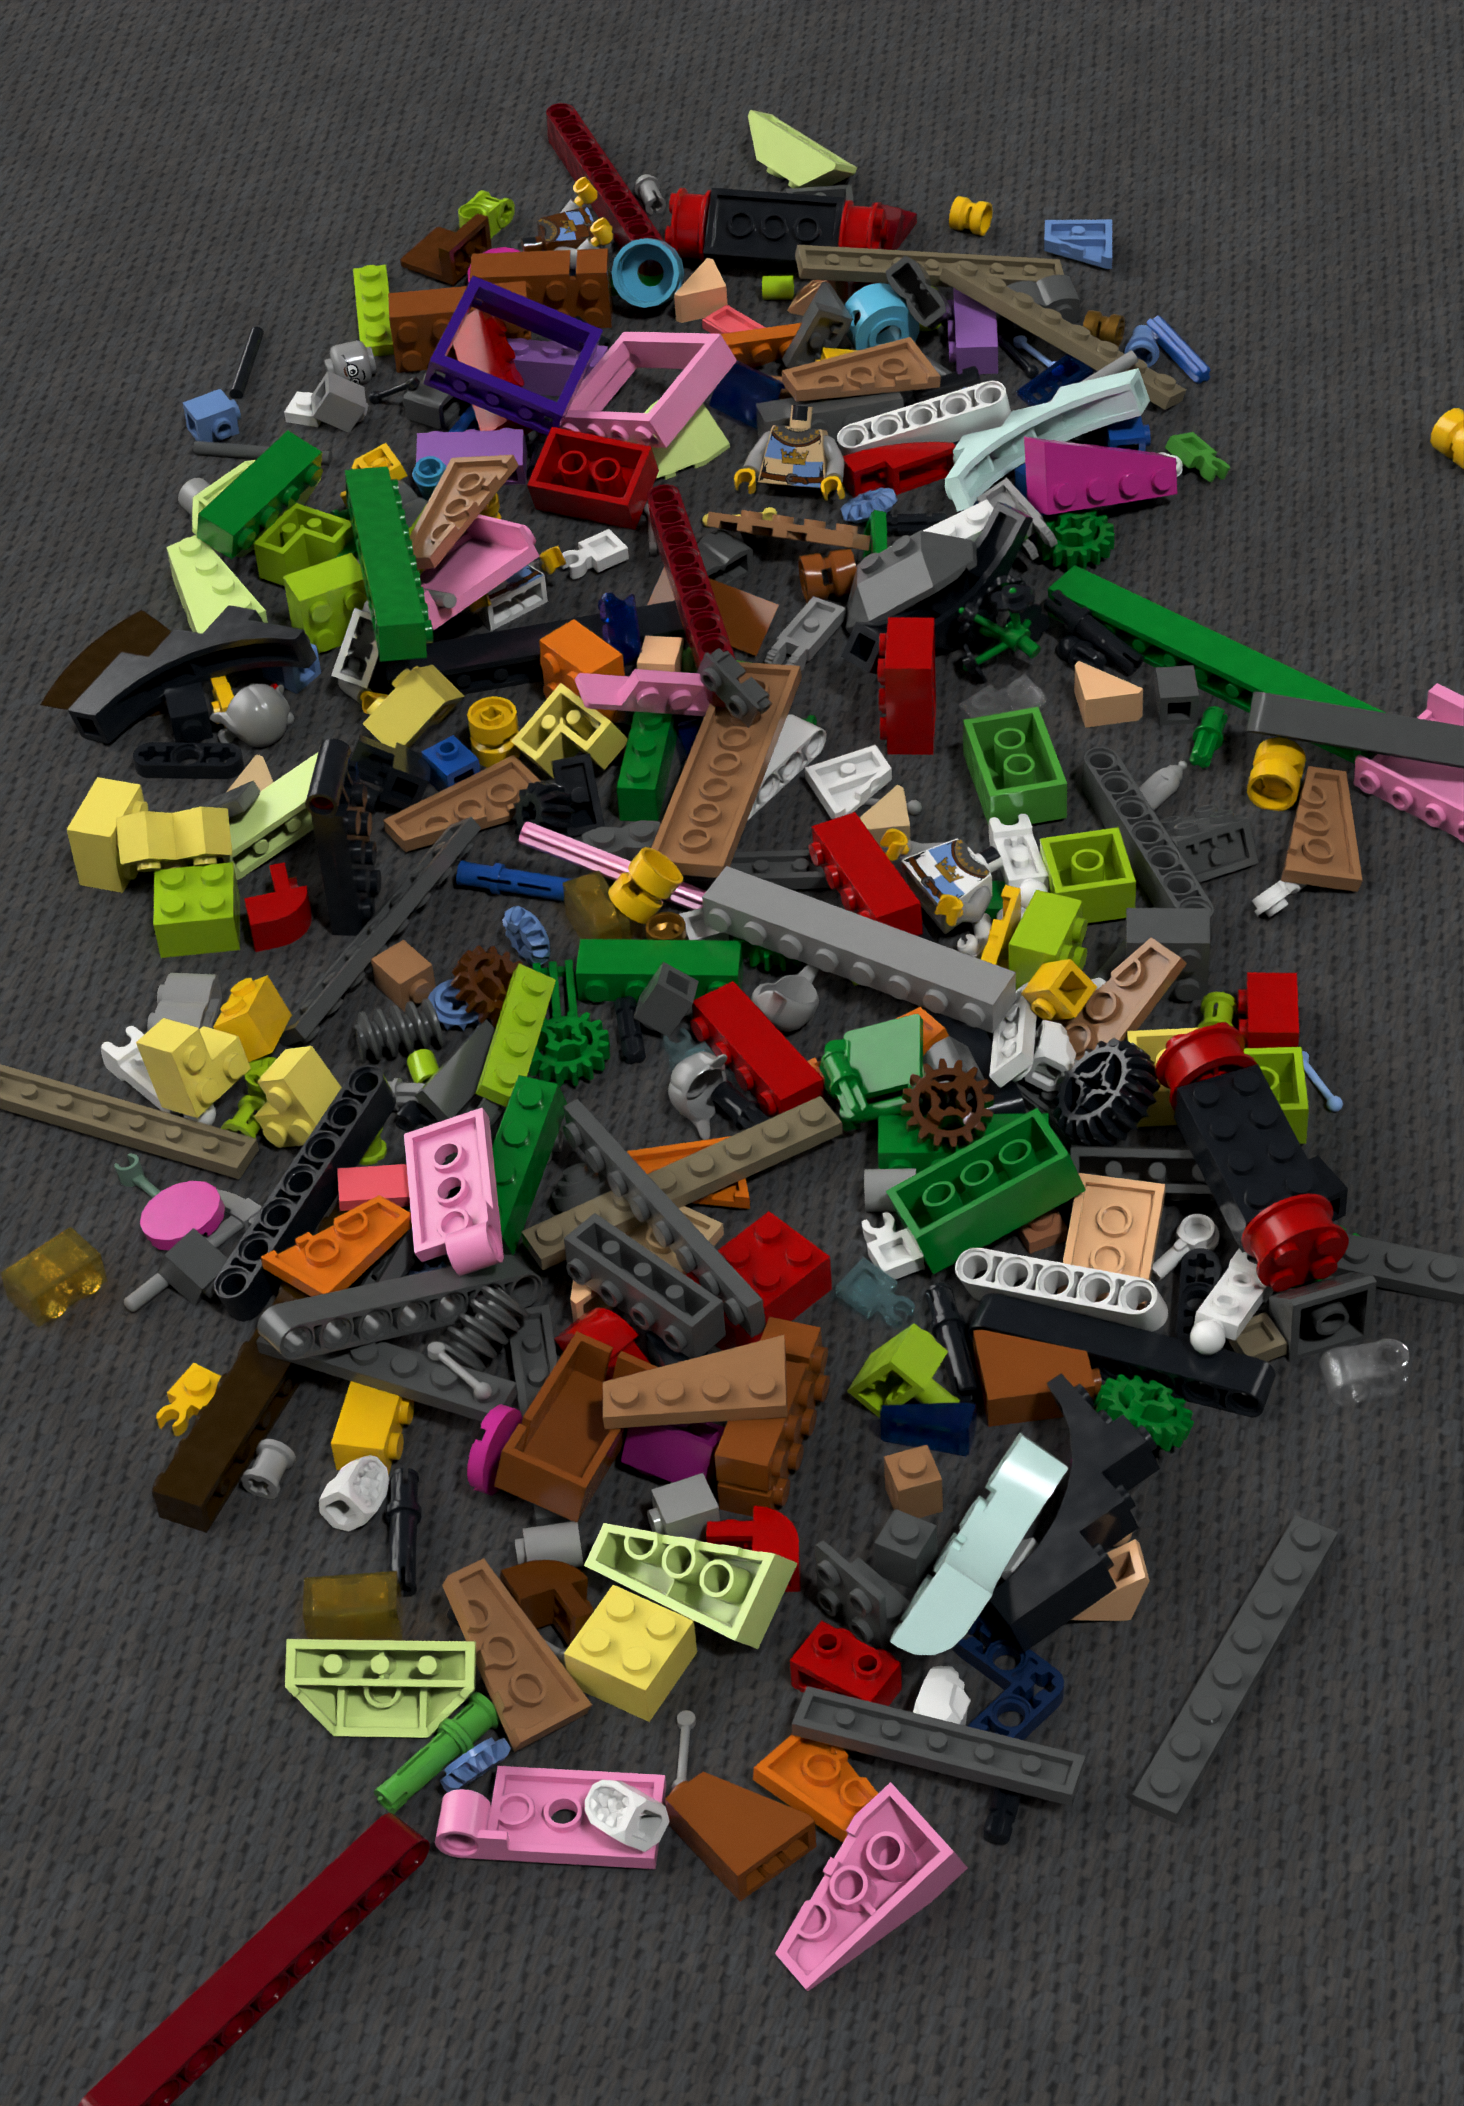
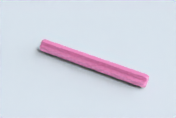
(596, 859)

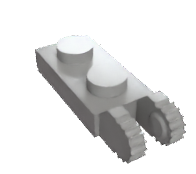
(1009, 494)
(807, 633)

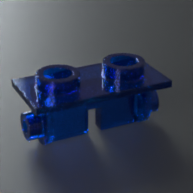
(621, 625)

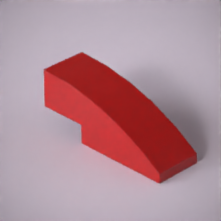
(897, 466)

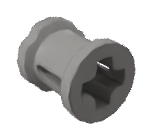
(268, 1468)

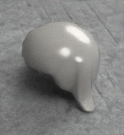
(256, 715)
(790, 1000)
(692, 1087)

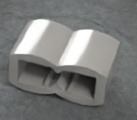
(188, 1000)

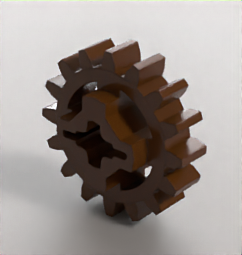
(488, 986)
(955, 1091)

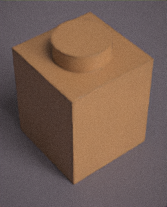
(403, 974)
(913, 1482)

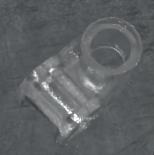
(1361, 1373)

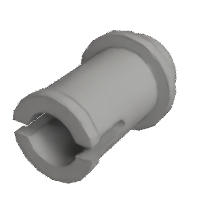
(647, 189)

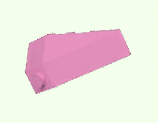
(875, 1883)

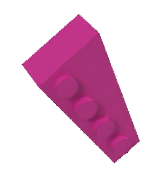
(1087, 476)

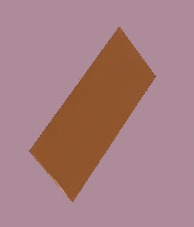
(742, 613)

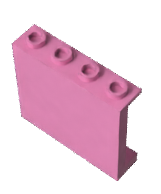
(477, 564)
(1420, 787)

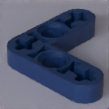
(1016, 1682)

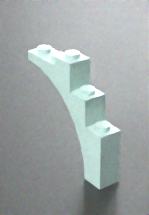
(1074, 410)

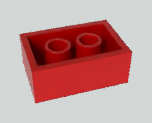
(593, 477)
(909, 686)
(780, 1268)

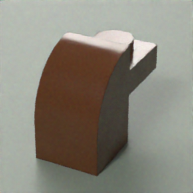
(550, 1594)

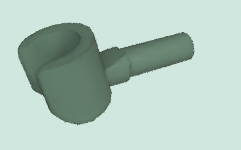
(134, 1176)

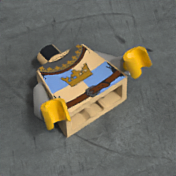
(795, 457)

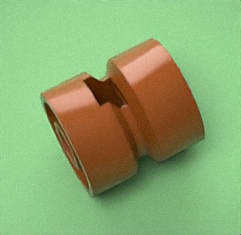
(840, 572)

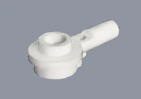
(1273, 898)
(1192, 1233)

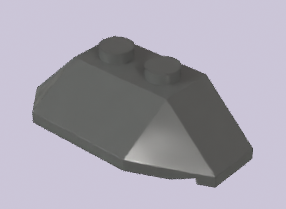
(906, 575)

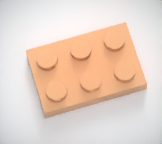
(1115, 1227)

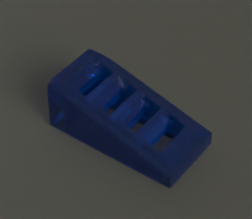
(1058, 372)
(939, 1425)

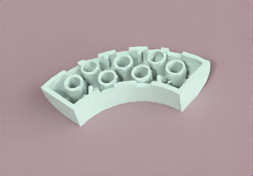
(979, 1553)

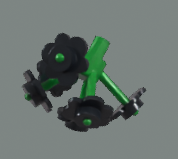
(1019, 633)

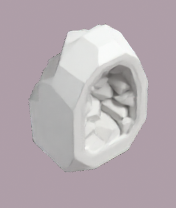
(1051, 1056)
(355, 1493)
(943, 1696)
(626, 1814)

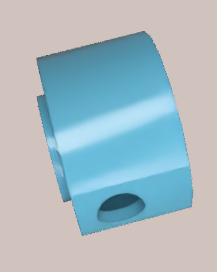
(626, 269)
(879, 308)

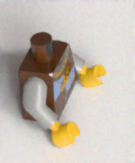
(572, 227)

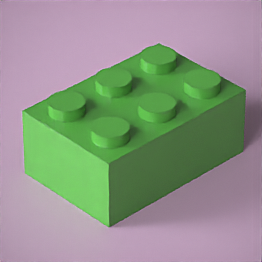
(1015, 767)

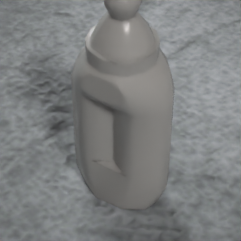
(1162, 784)

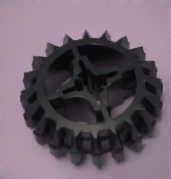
(1106, 1093)

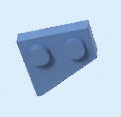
(1081, 240)

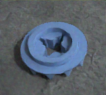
(860, 507)
(527, 935)
(443, 1001)
(474, 1763)

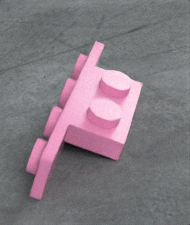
(645, 692)

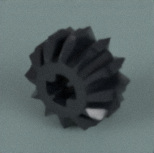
(545, 806)

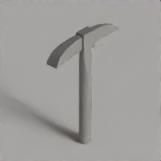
(241, 1213)

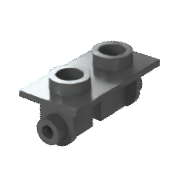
(721, 674)

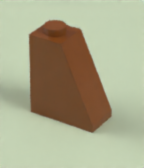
(1016, 1375)
(738, 1831)

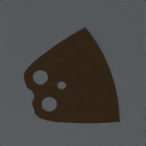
(135, 635)

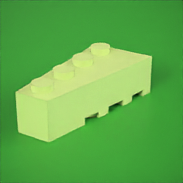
(206, 584)
(705, 1581)

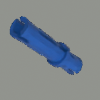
(499, 879)

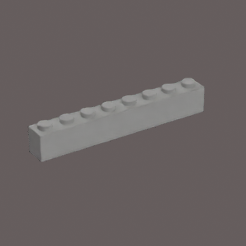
(860, 949)

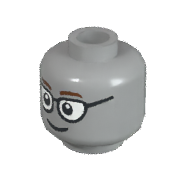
(351, 362)

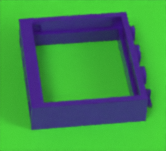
(495, 393)

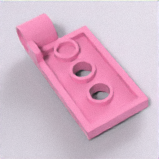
(468, 1223)
(521, 1825)

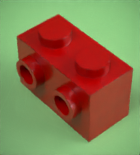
(1270, 1010)
(844, 1665)

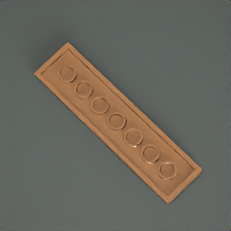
(724, 777)

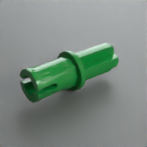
(1208, 736)
(845, 1085)

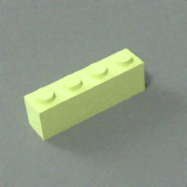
(272, 820)

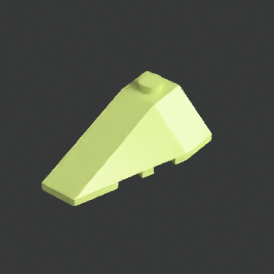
(694, 445)

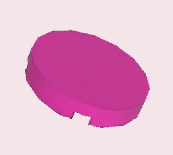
(180, 1210)
(486, 1454)

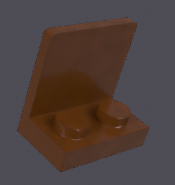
(448, 253)

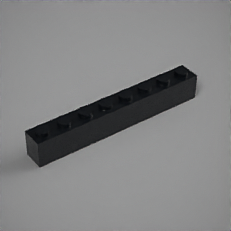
(514, 654)

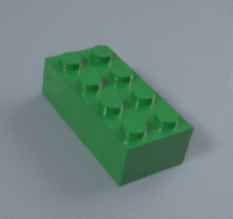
(986, 1190)

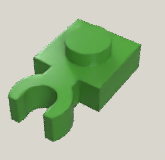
(1197, 454)

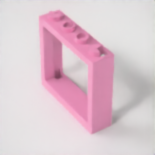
(704, 362)

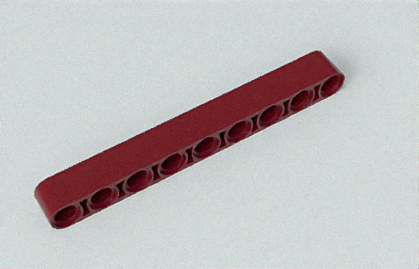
(614, 199)
(687, 577)
(264, 1968)

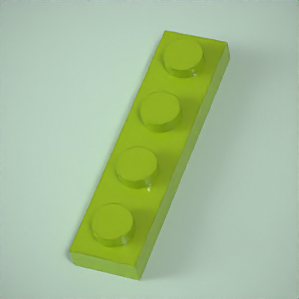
(373, 308)
(515, 1034)

